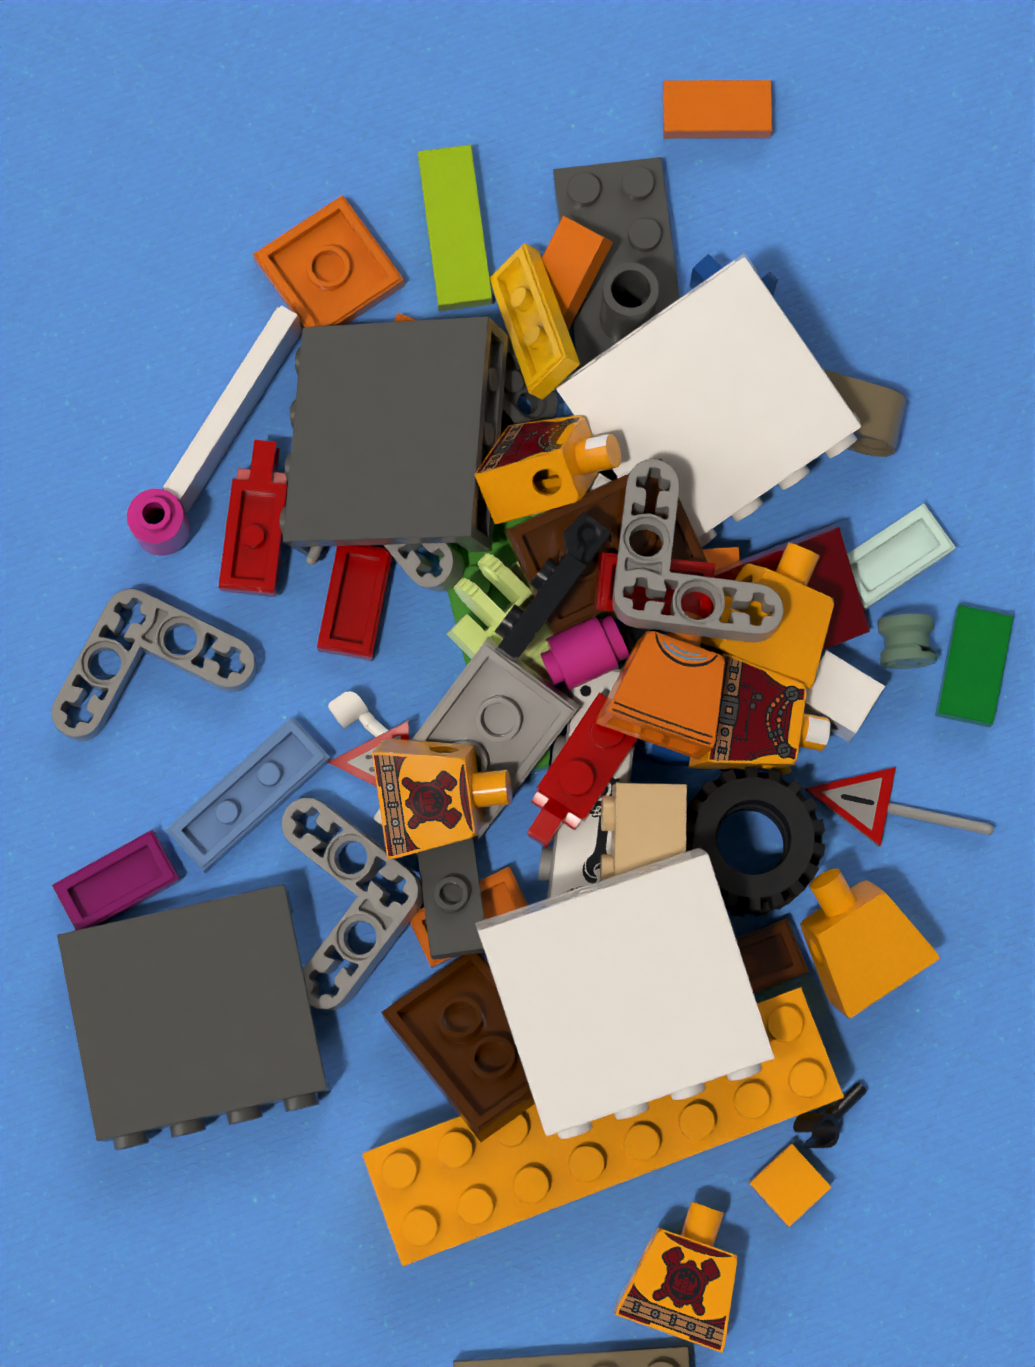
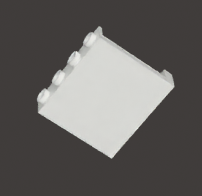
(717, 395)
(625, 993)

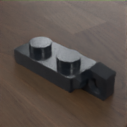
(552, 583)

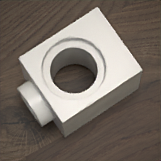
(841, 695)

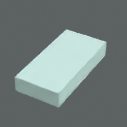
(898, 555)

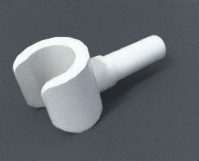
(350, 708)

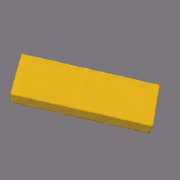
(534, 321)

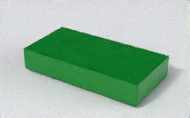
(974, 666)

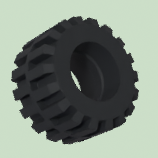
(786, 809)

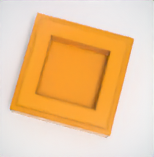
(789, 1185)

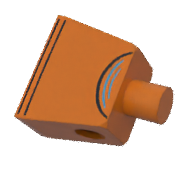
(668, 693)

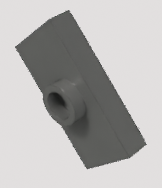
(452, 899)

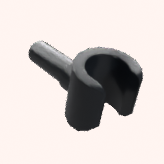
(825, 1125)

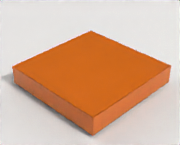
(329, 267)

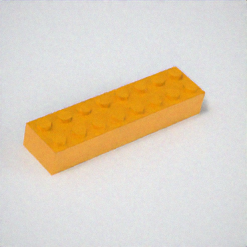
(453, 1188)

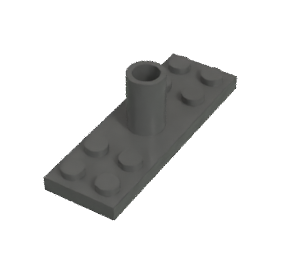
(630, 208)

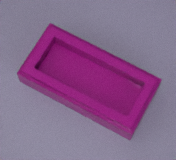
(116, 882)

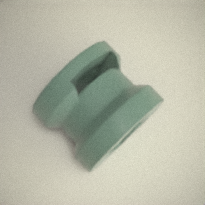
(906, 641)

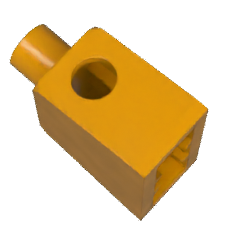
(803, 628)
(861, 942)

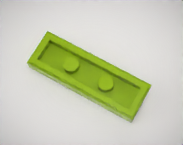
(454, 228)

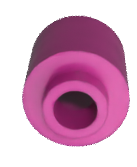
(164, 536)
(584, 652)

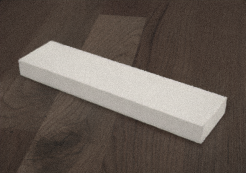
(234, 407)

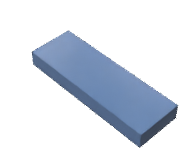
(248, 794)

